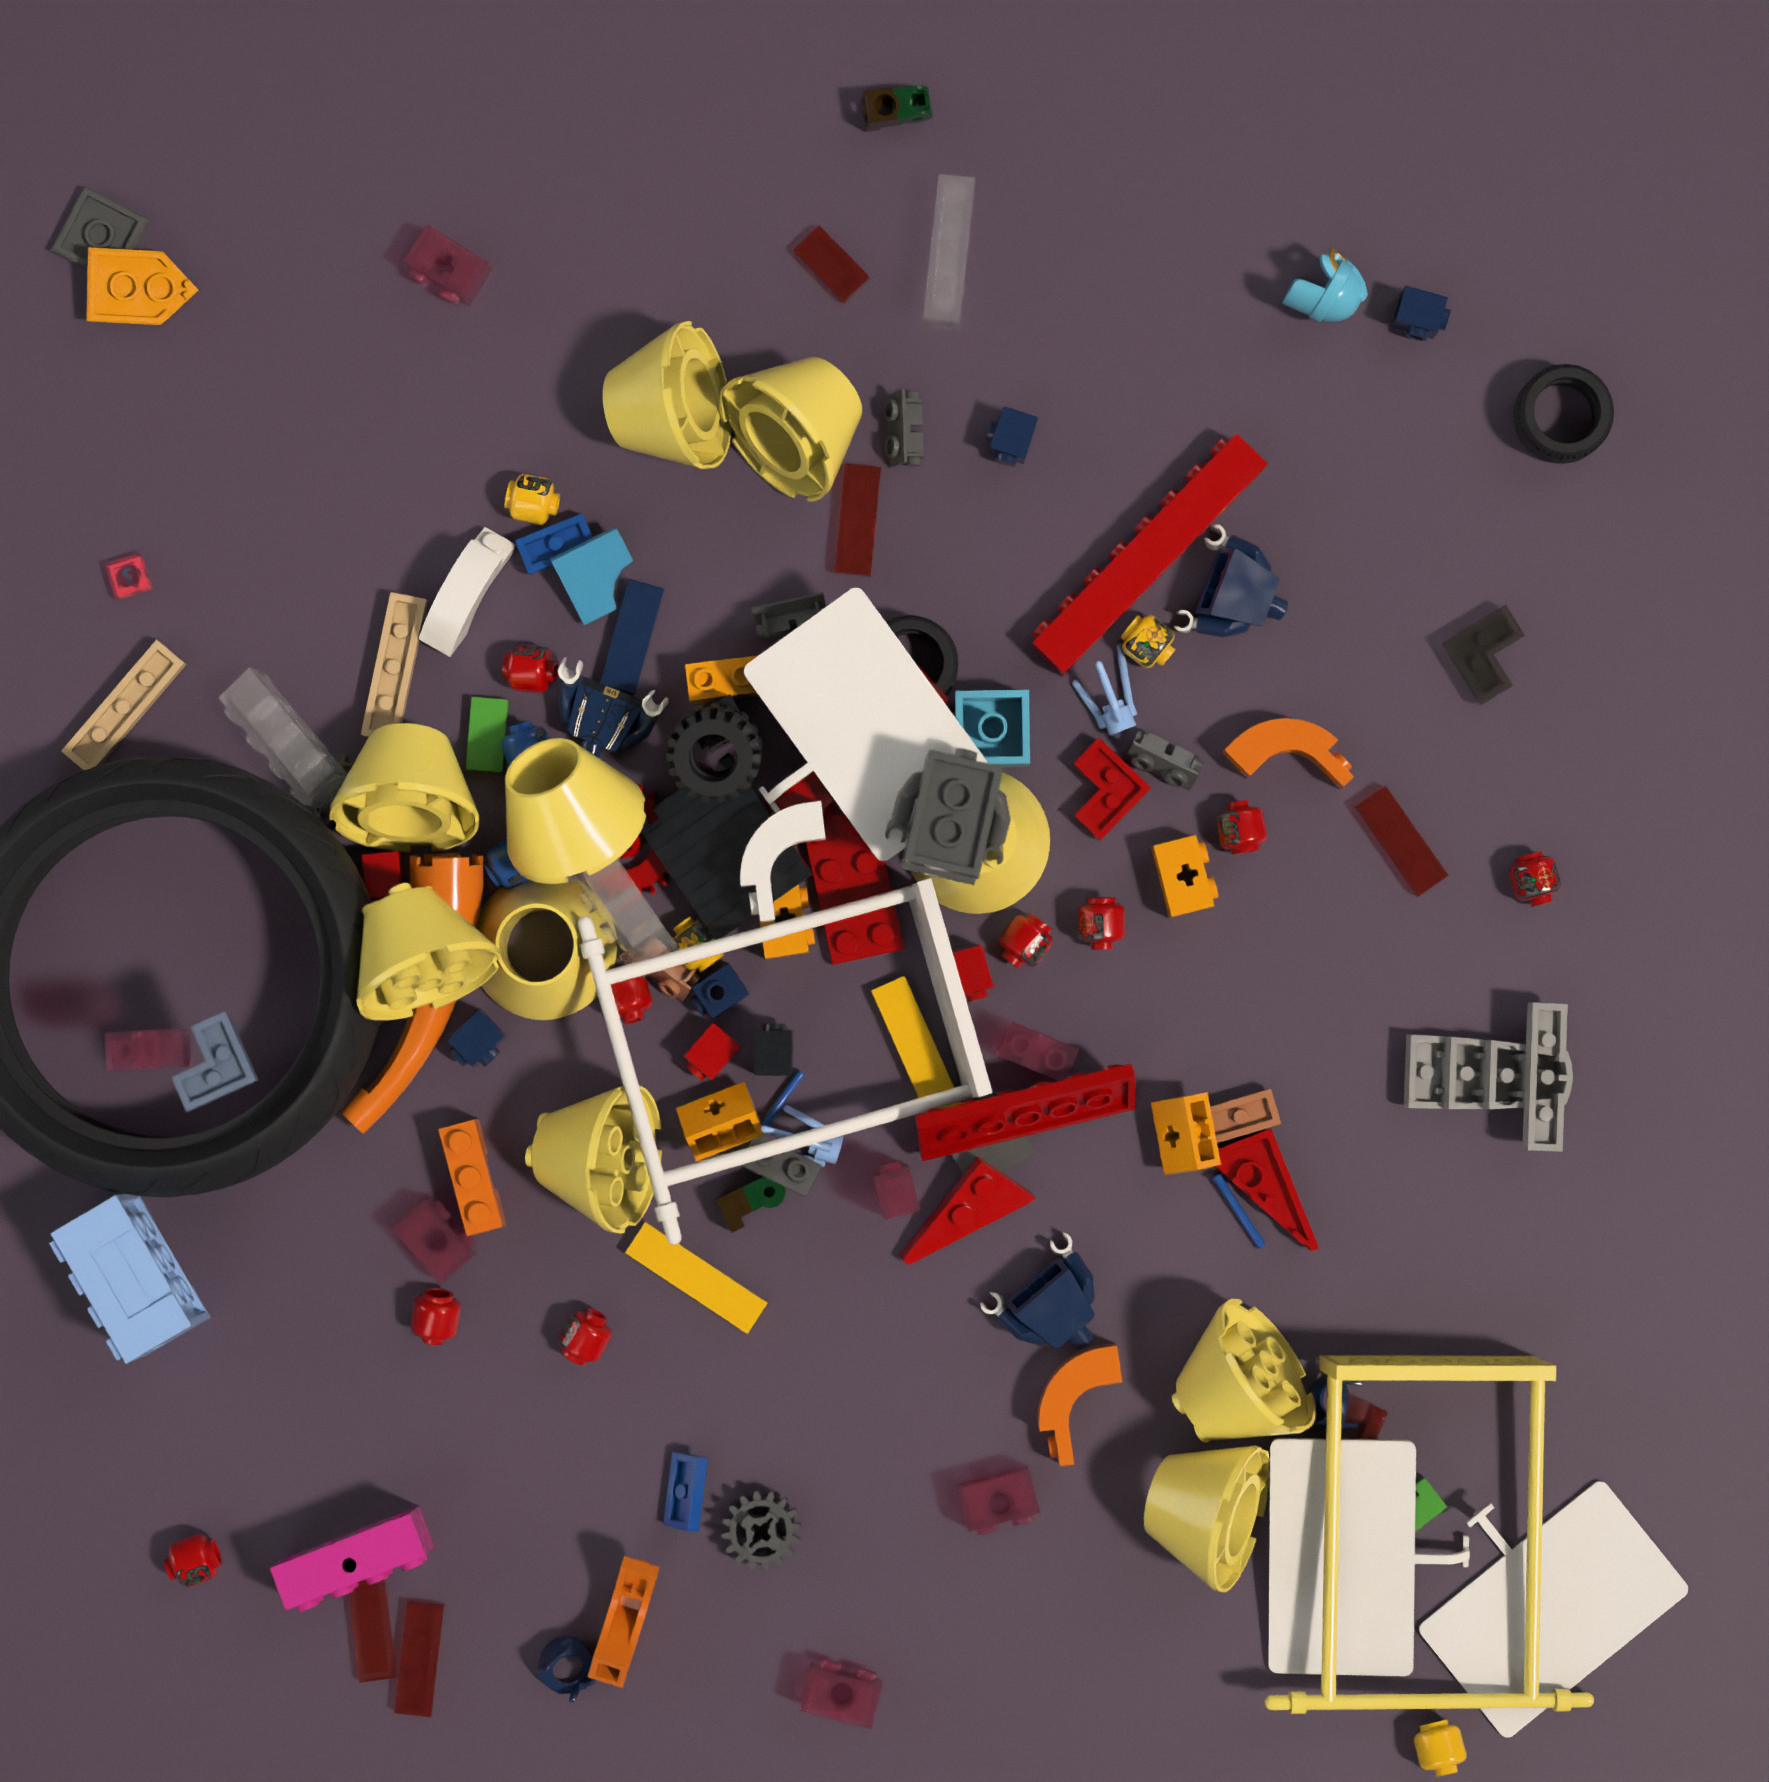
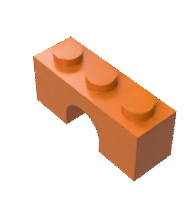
(471, 1177)

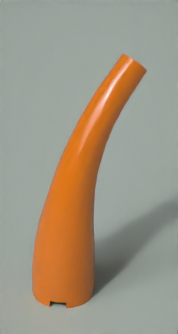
(461, 887)

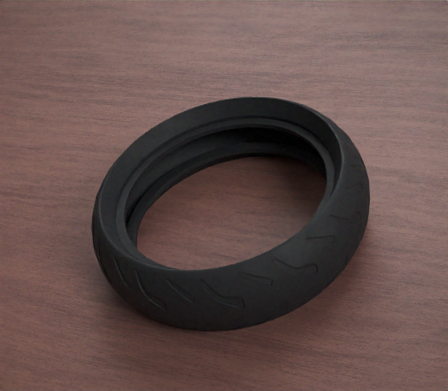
(339, 1036)

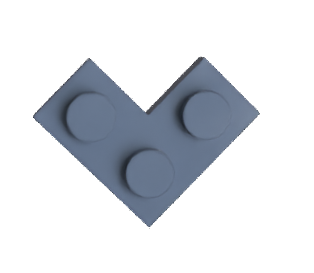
(225, 1067)

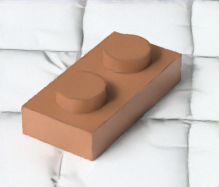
(1244, 1115)

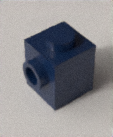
(1420, 313)
(1011, 436)
(719, 992)
(476, 1040)

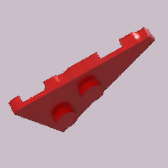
(1261, 1172)
(974, 1202)

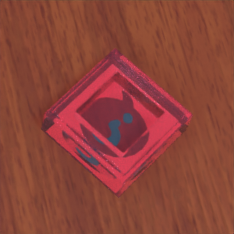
(128, 576)

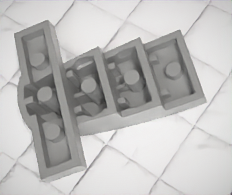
(1498, 1074)

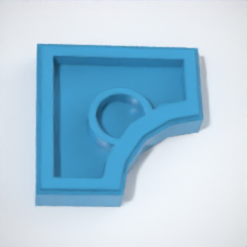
(591, 572)

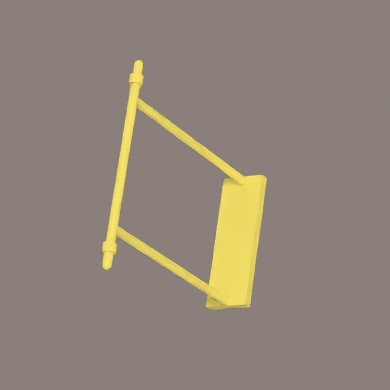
(1432, 1369)

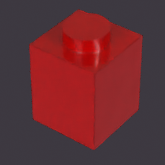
(382, 873)
(973, 972)
(711, 1053)

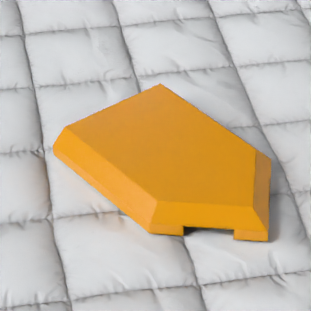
(134, 286)

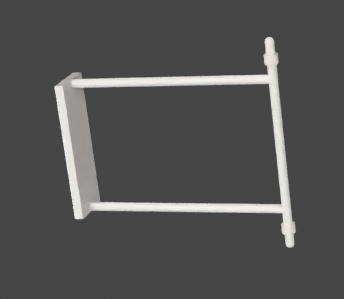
(946, 987)

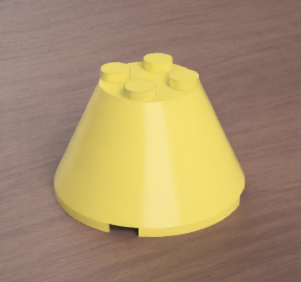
(1022, 864)
(418, 954)
(595, 1158)
(1243, 1379)

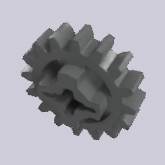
(748, 1519)

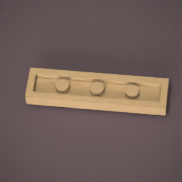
(394, 662)
(124, 706)

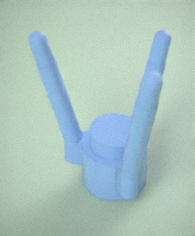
(1116, 714)
(823, 1151)

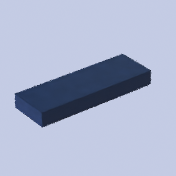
(632, 636)

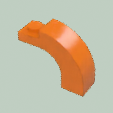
(1288, 736)
(1074, 1376)
(623, 1621)

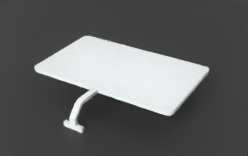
(855, 713)
(1374, 1556)
(1597, 1594)

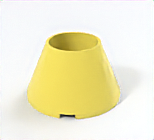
(668, 399)
(793, 423)
(405, 793)
(568, 812)
(574, 985)
(1206, 1509)

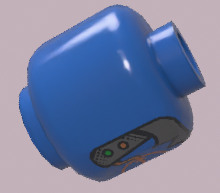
(520, 739)
(501, 868)

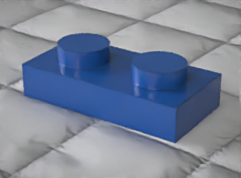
(549, 542)
(685, 1491)

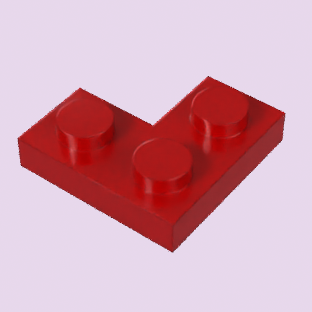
(1117, 784)

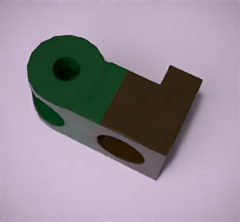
(895, 106)
(748, 1199)

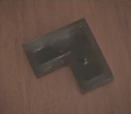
(1474, 653)

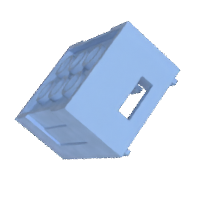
(128, 1277)

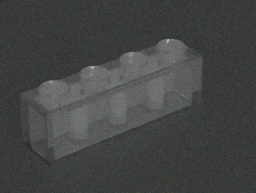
(948, 252)
(283, 738)
(624, 913)

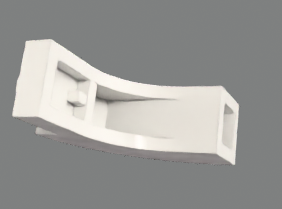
(464, 589)
(785, 828)

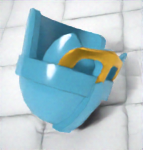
(1339, 296)

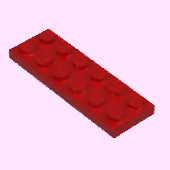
(1026, 1111)

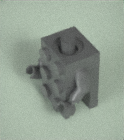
(954, 816)

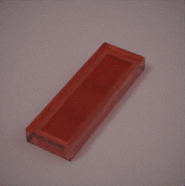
(857, 520)
(1401, 841)
(373, 1632)
(419, 1658)

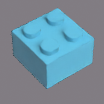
(997, 724)

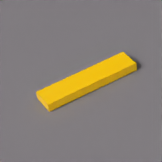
(912, 1038)
(696, 1278)

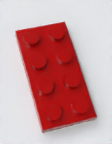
(848, 872)

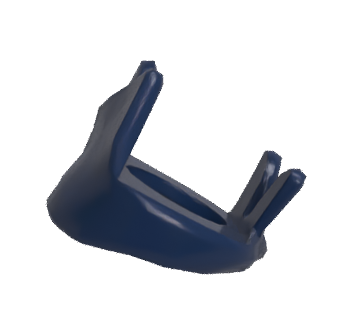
(1318, 1389)
(552, 1653)

